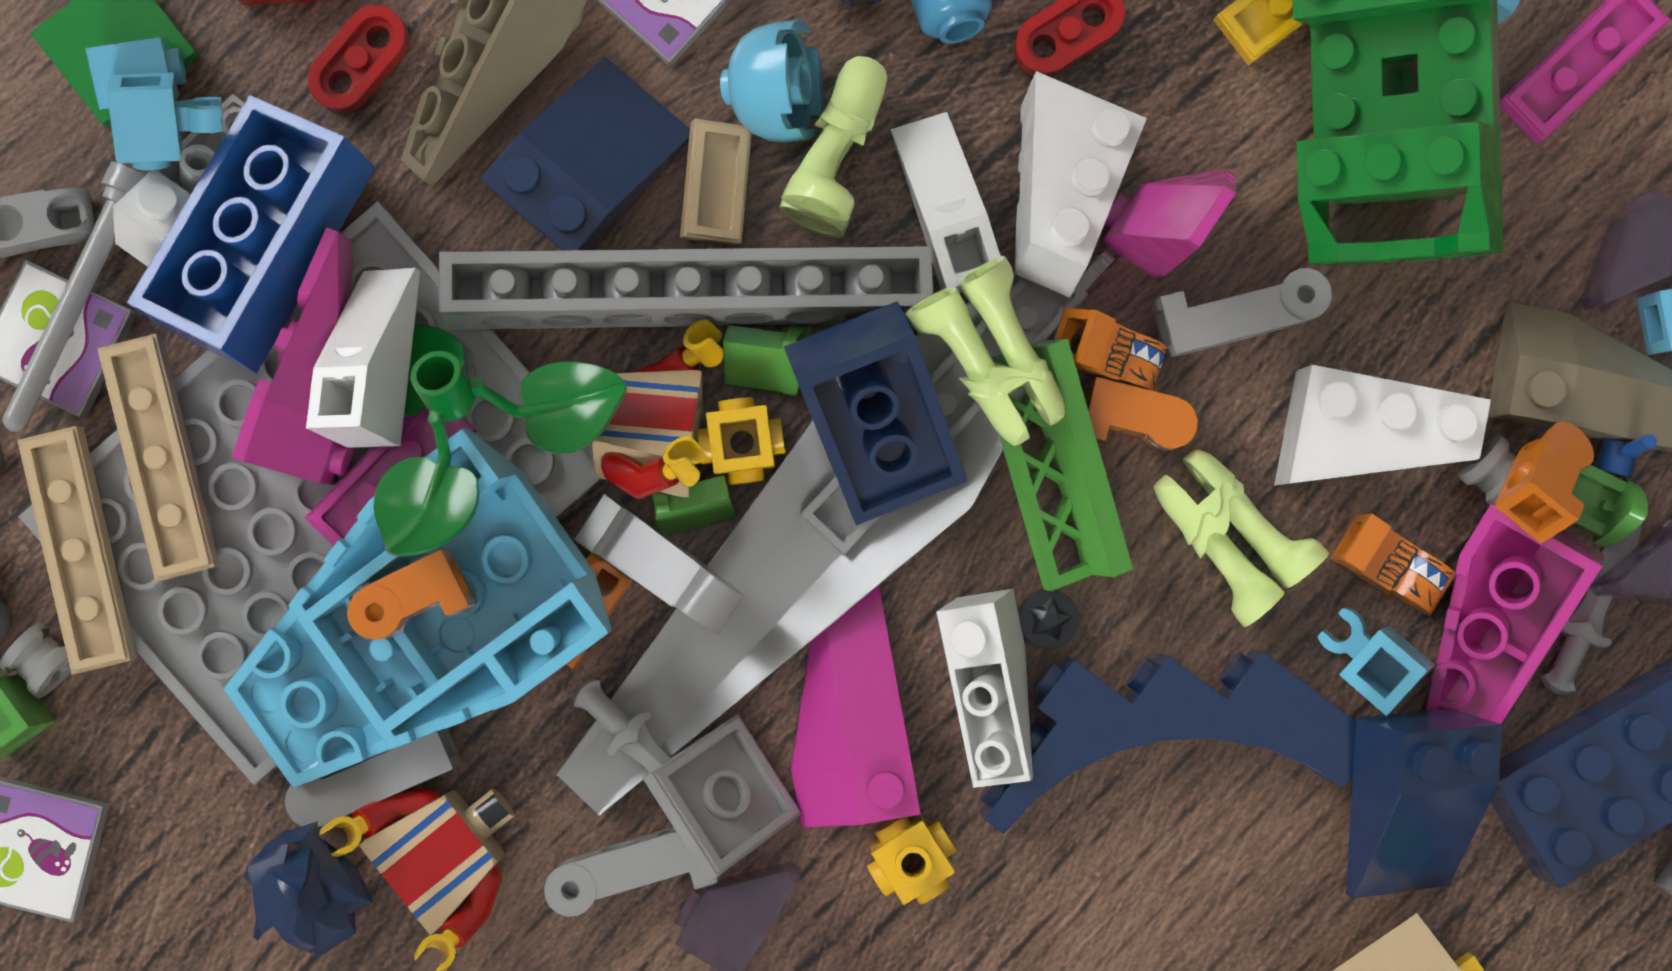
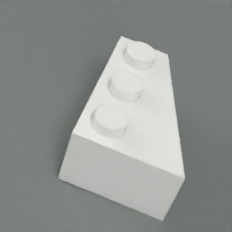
(1069, 177)
(1371, 424)

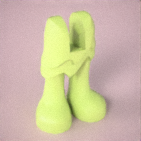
(812, 193)
(989, 381)
(1206, 531)

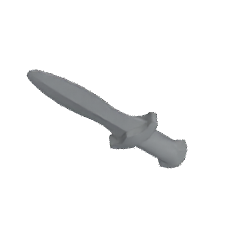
(1586, 625)
(628, 734)

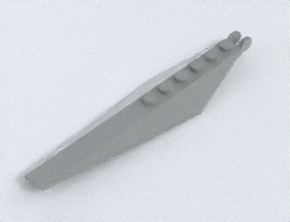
(803, 564)

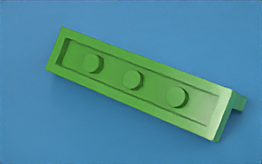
(1080, 478)

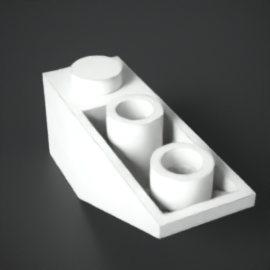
(945, 198)
(154, 203)
(366, 363)
(989, 685)

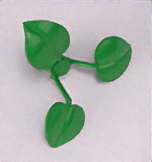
(428, 502)

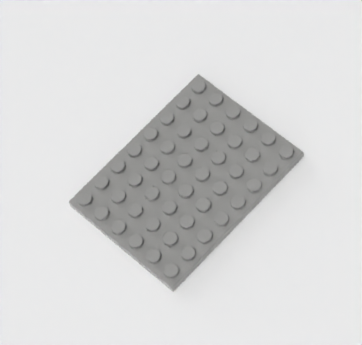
(209, 622)

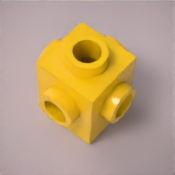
(735, 417)
(906, 836)

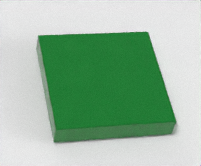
(102, 23)

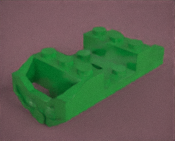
(1400, 145)

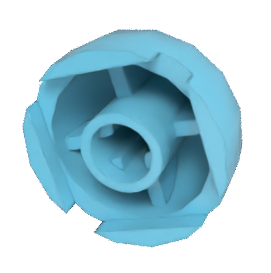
(775, 82)

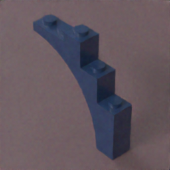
(1256, 707)

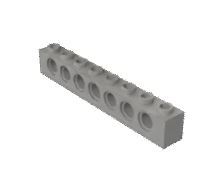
(677, 286)

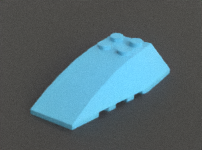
(334, 698)

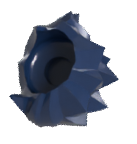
(305, 891)

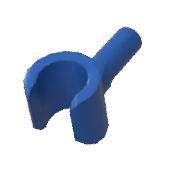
(1621, 456)

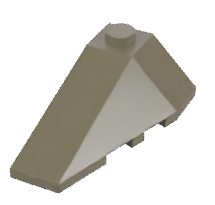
(483, 69)
(1571, 372)

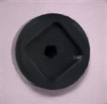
(1048, 619)

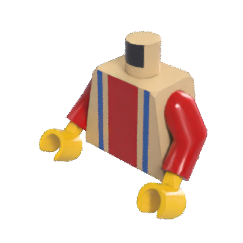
(654, 431)
(435, 858)

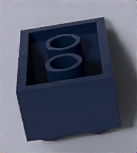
(587, 158)
(876, 412)
(1417, 797)

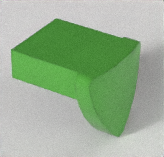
(759, 359)
(707, 504)
(1611, 506)

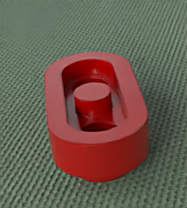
(1067, 33)
(353, 56)

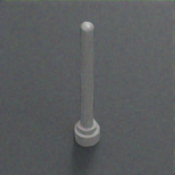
(118, 181)

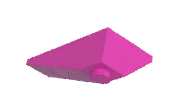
(1167, 219)
(277, 413)
(1506, 614)
(851, 729)

